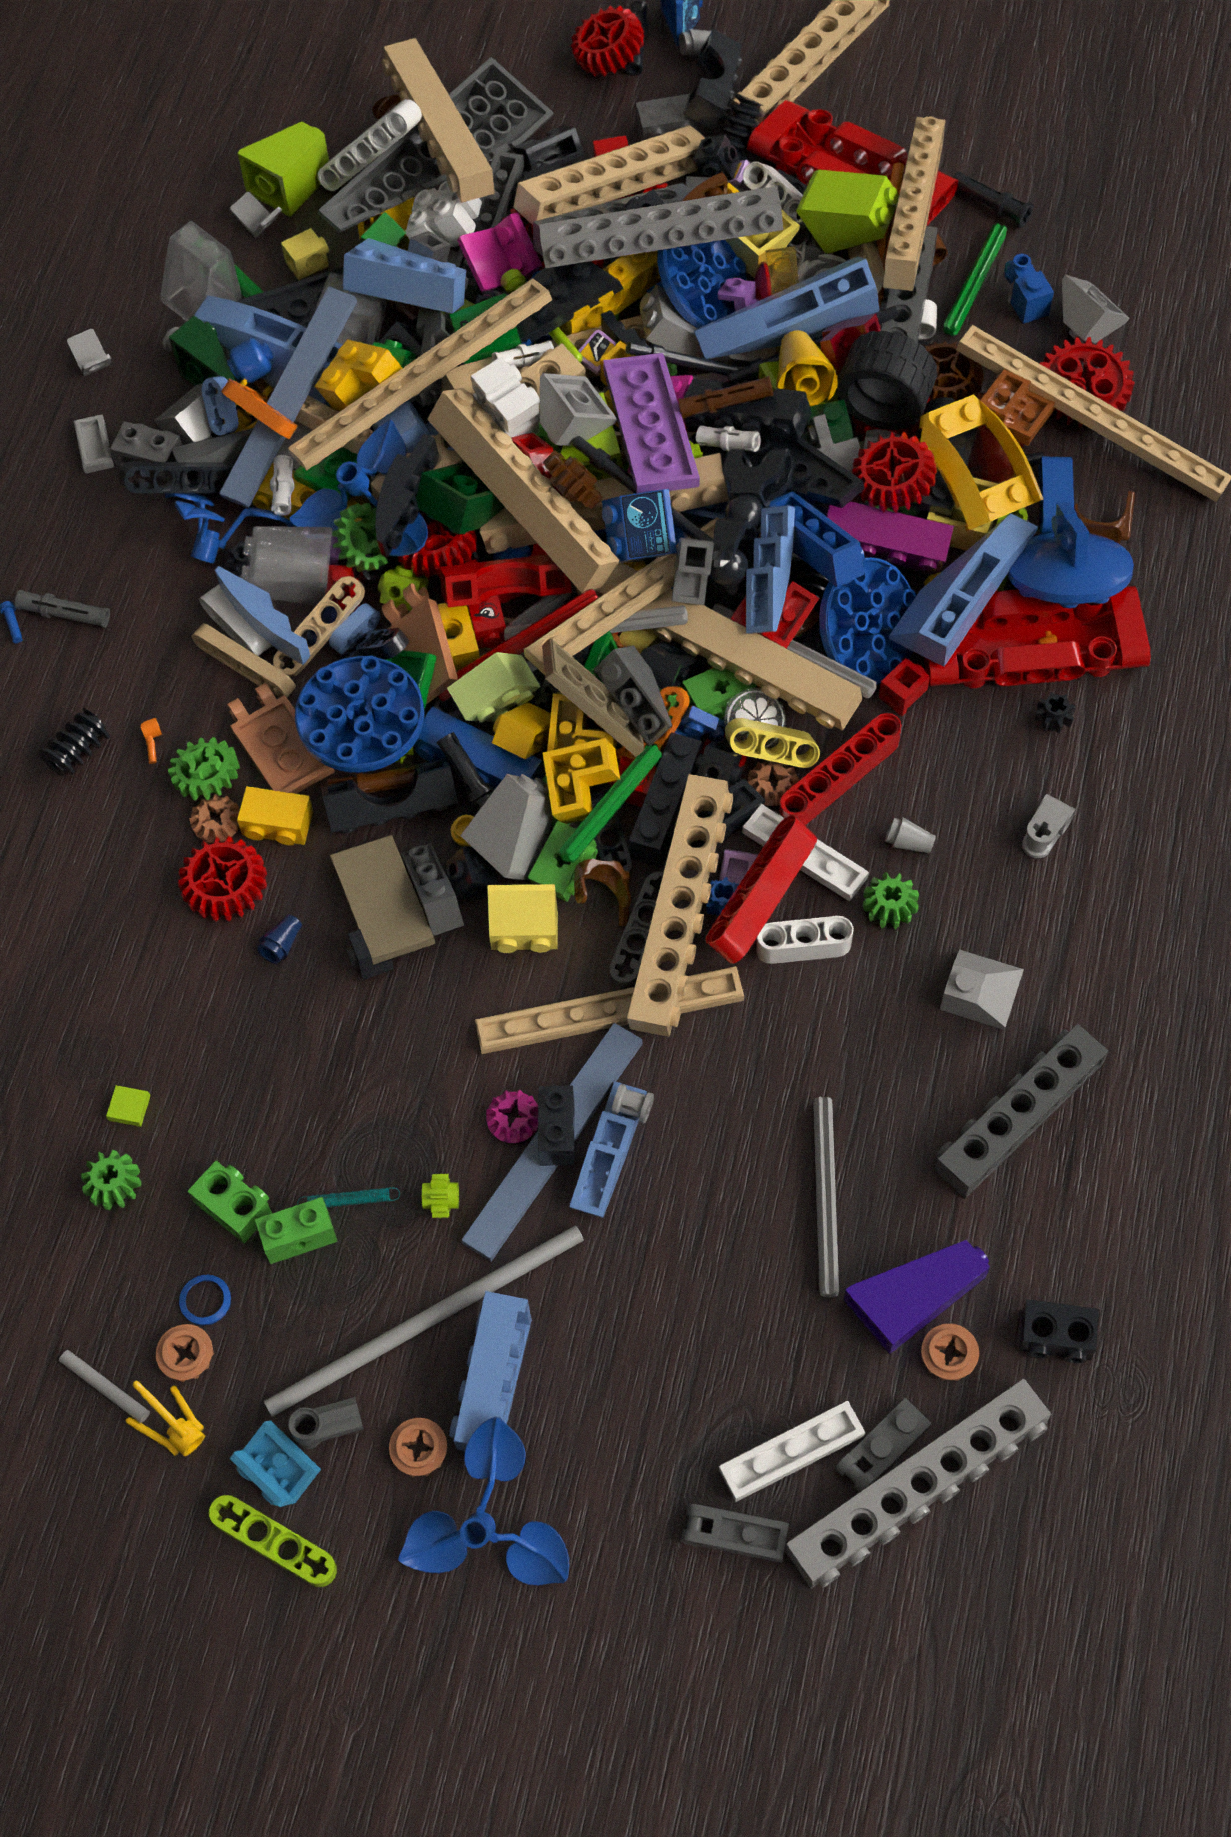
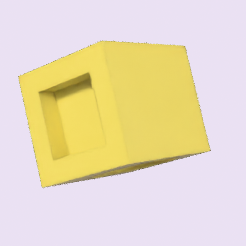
(305, 253)

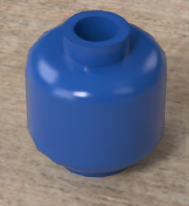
(250, 360)

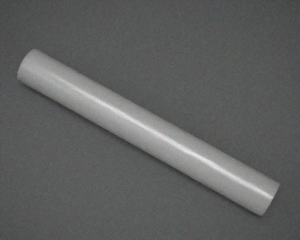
(104, 1386)

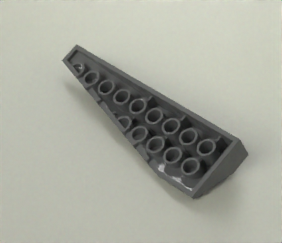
(496, 113)

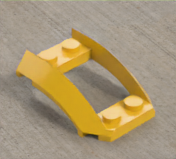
(993, 502)

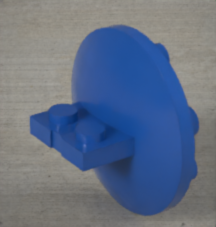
(695, 276)
(1071, 564)
(862, 615)
(359, 714)

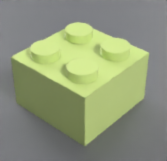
(494, 687)

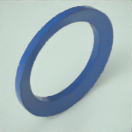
(213, 1318)

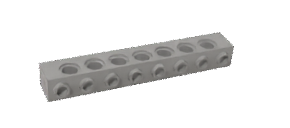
(661, 227)
(1017, 1403)

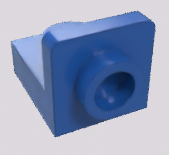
(696, 723)

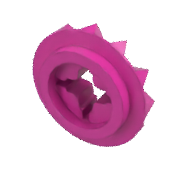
(522, 1127)

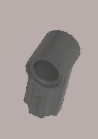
(330, 1422)

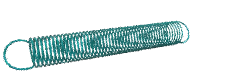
(352, 1199)

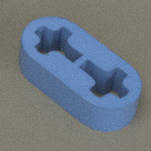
(219, 407)
(362, 620)

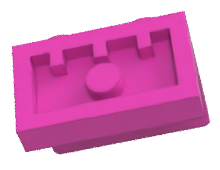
(499, 249)

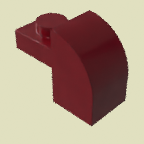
(840, 337)

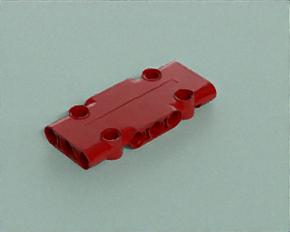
(807, 142)
(1008, 650)

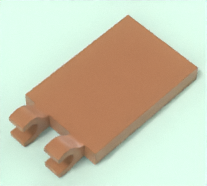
(425, 634)
(274, 743)

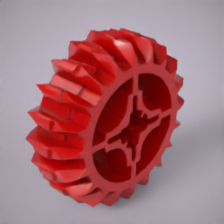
(607, 41)
(912, 476)
(440, 550)
(235, 864)

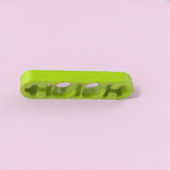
(275, 1537)

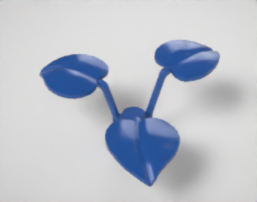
(374, 456)
(207, 541)
(438, 1547)

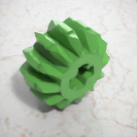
(890, 900)
(103, 1172)

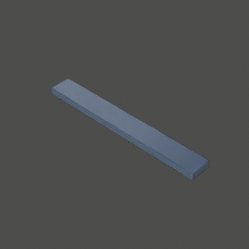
(289, 395)
(527, 1176)

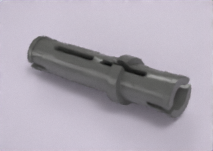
(28, 601)

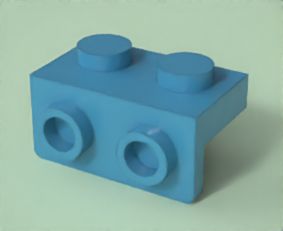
(275, 1465)

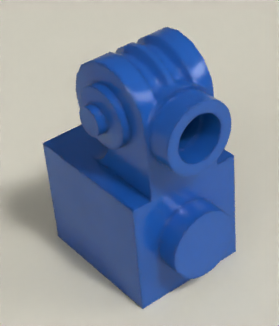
(1031, 290)

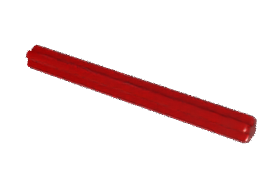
(528, 636)

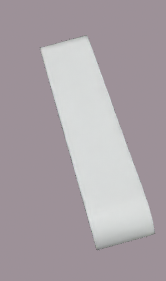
(369, 145)

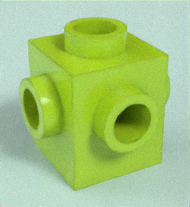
(395, 580)

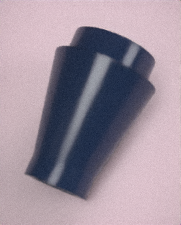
(278, 941)

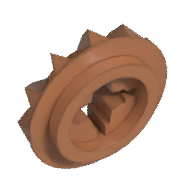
(761, 774)
(208, 829)
(181, 1337)
(964, 1344)
(409, 1433)

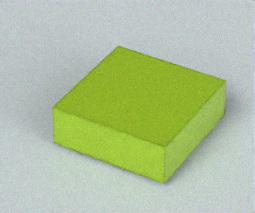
(128, 1106)

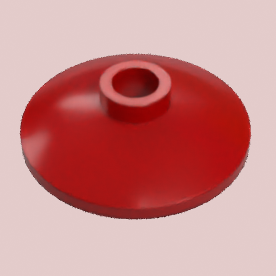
(762, 281)

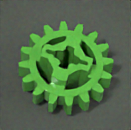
(358, 538)
(204, 768)

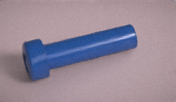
(7, 608)

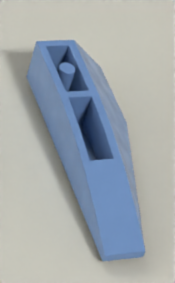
(806, 306)
(239, 322)
(958, 595)

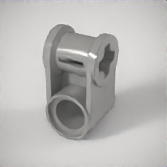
(1046, 826)

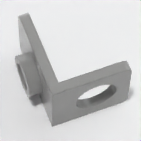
(253, 214)
(88, 352)

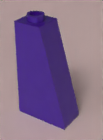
(915, 1293)

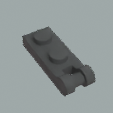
(884, 1445)
(735, 1533)

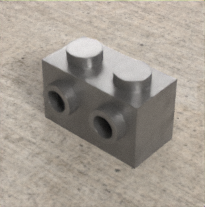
(144, 444)

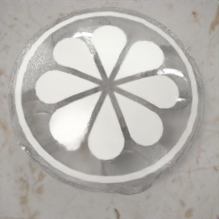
(755, 706)

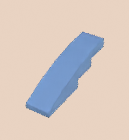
(770, 576)
(258, 612)
(604, 1158)

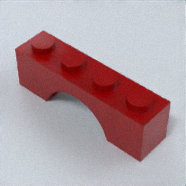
(476, 581)

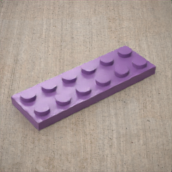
(650, 423)

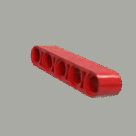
(846, 759)
(761, 889)

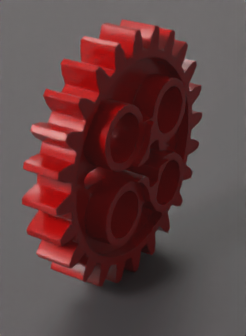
(1111, 377)

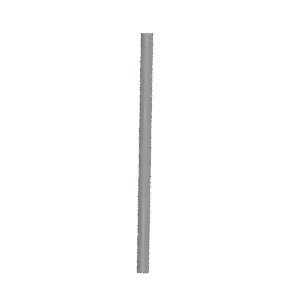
(423, 1321)

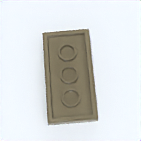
(589, 695)
(382, 899)

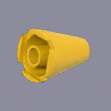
(805, 368)

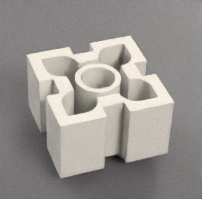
(442, 214)
(506, 399)

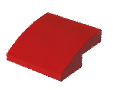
(795, 611)

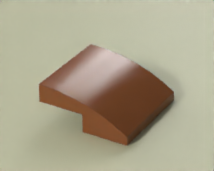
(1017, 406)

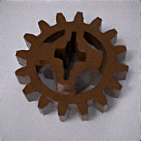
(573, 479)

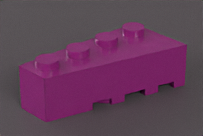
(895, 537)

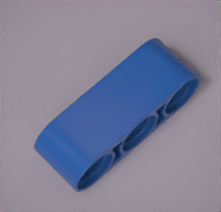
(1055, 486)

